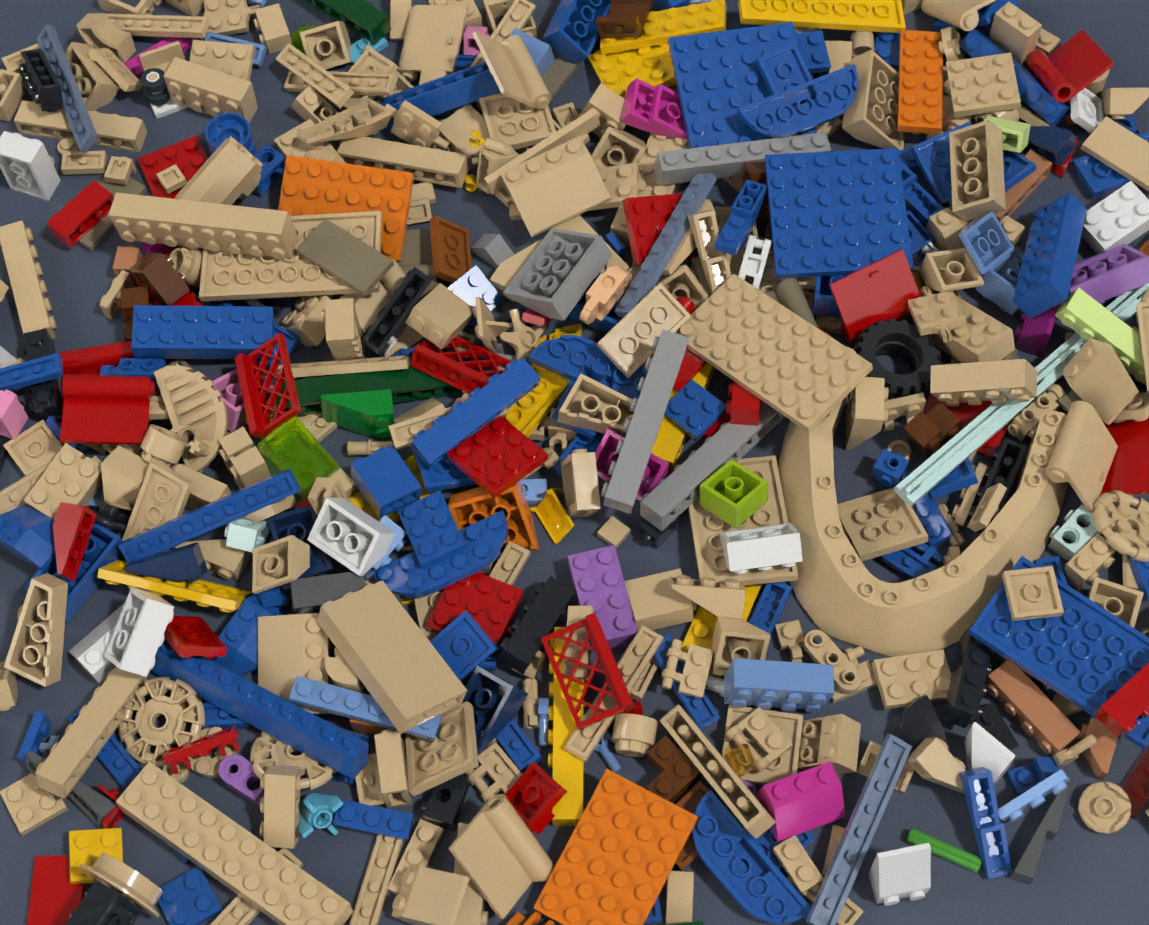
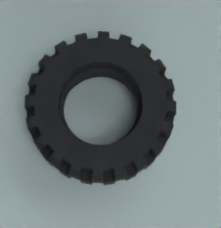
(903, 341)

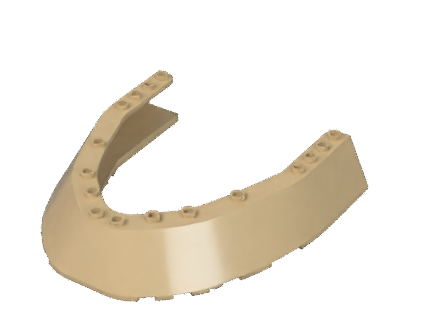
(928, 609)

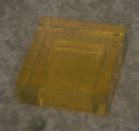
(741, 760)

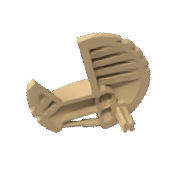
(192, 410)

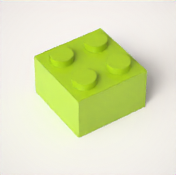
(733, 493)

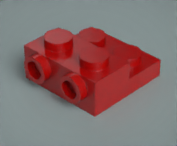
(535, 797)

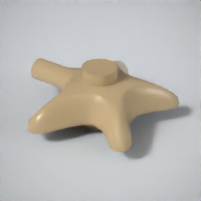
(523, 337)

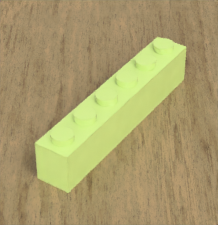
(1096, 322)

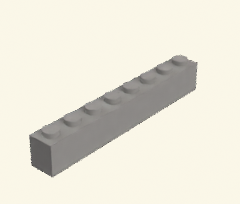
(729, 159)
(645, 422)
(683, 485)

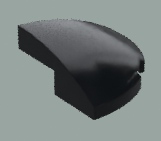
(919, 723)

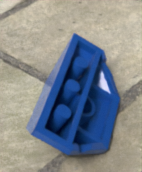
(28, 535)
(242, 636)

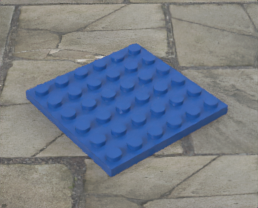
(719, 75)
(835, 211)

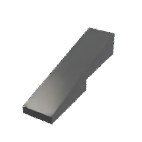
(91, 802)
(1048, 828)

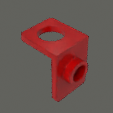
(112, 795)

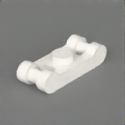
(754, 264)

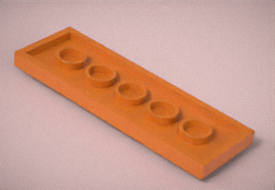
(920, 82)

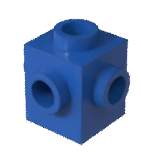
(890, 468)

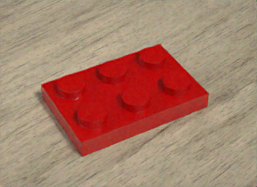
(193, 637)

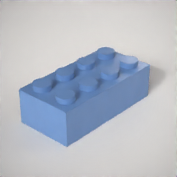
(778, 685)

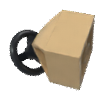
(122, 480)

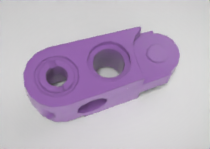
(242, 779)

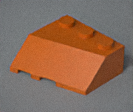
(476, 504)

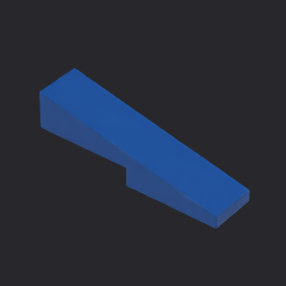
(917, 198)
(770, 606)
(988, 829)

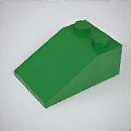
(360, 412)

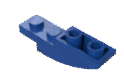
(742, 218)

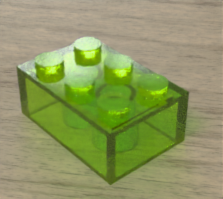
(299, 450)

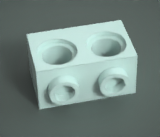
(246, 534)
(1076, 534)

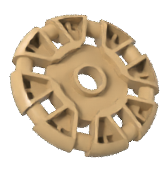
(1130, 524)
(175, 715)
(280, 755)

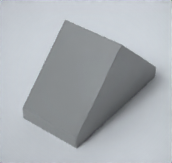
(492, 249)

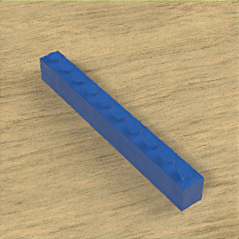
(265, 710)

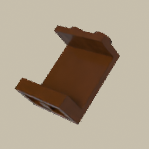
(624, 19)

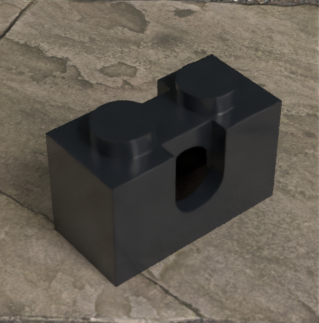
(447, 813)

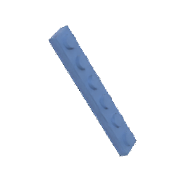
(352, 705)

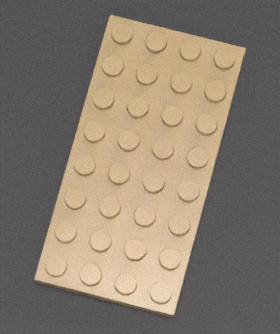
(254, 277)
(773, 352)

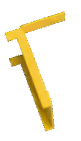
(553, 515)

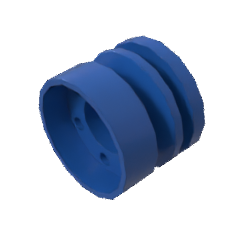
(229, 125)

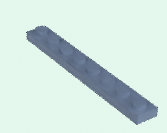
(72, 99)
(666, 242)
(859, 832)

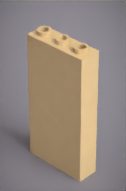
(391, 656)

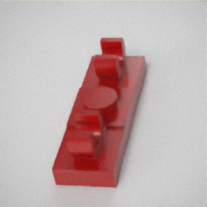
(201, 747)

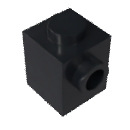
(652, 535)

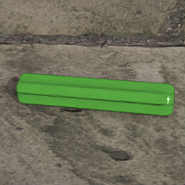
(945, 850)

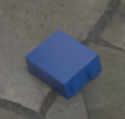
(385, 481)

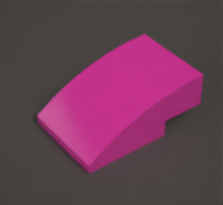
(653, 110)

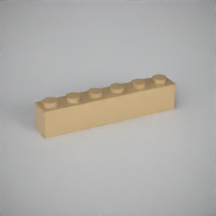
(111, 129)
(426, 163)
(25, 278)
(88, 733)
(717, 771)

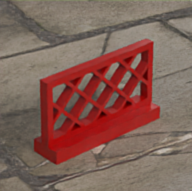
(457, 373)
(254, 393)
(607, 662)

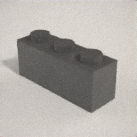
(312, 592)

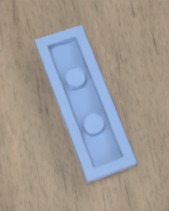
(1034, 797)

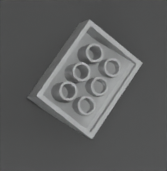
(559, 272)

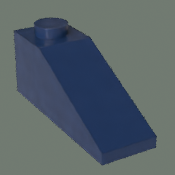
(1051, 143)
(175, 565)

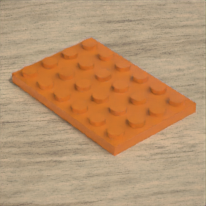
(337, 187)
(616, 857)

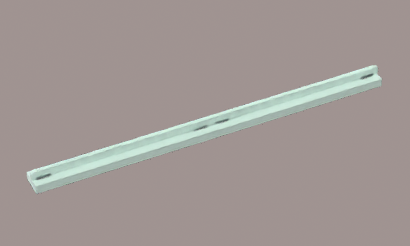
(999, 415)

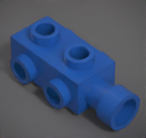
(134, 367)

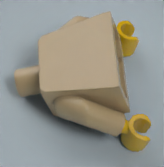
(491, 157)

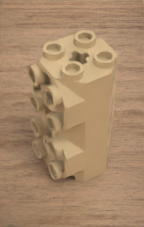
(225, 176)

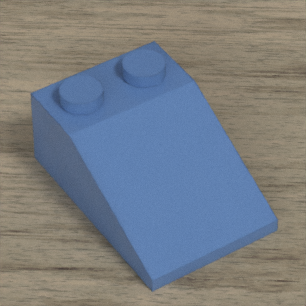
(986, 241)
(1002, 280)

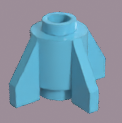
(317, 813)

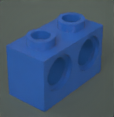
(272, 170)

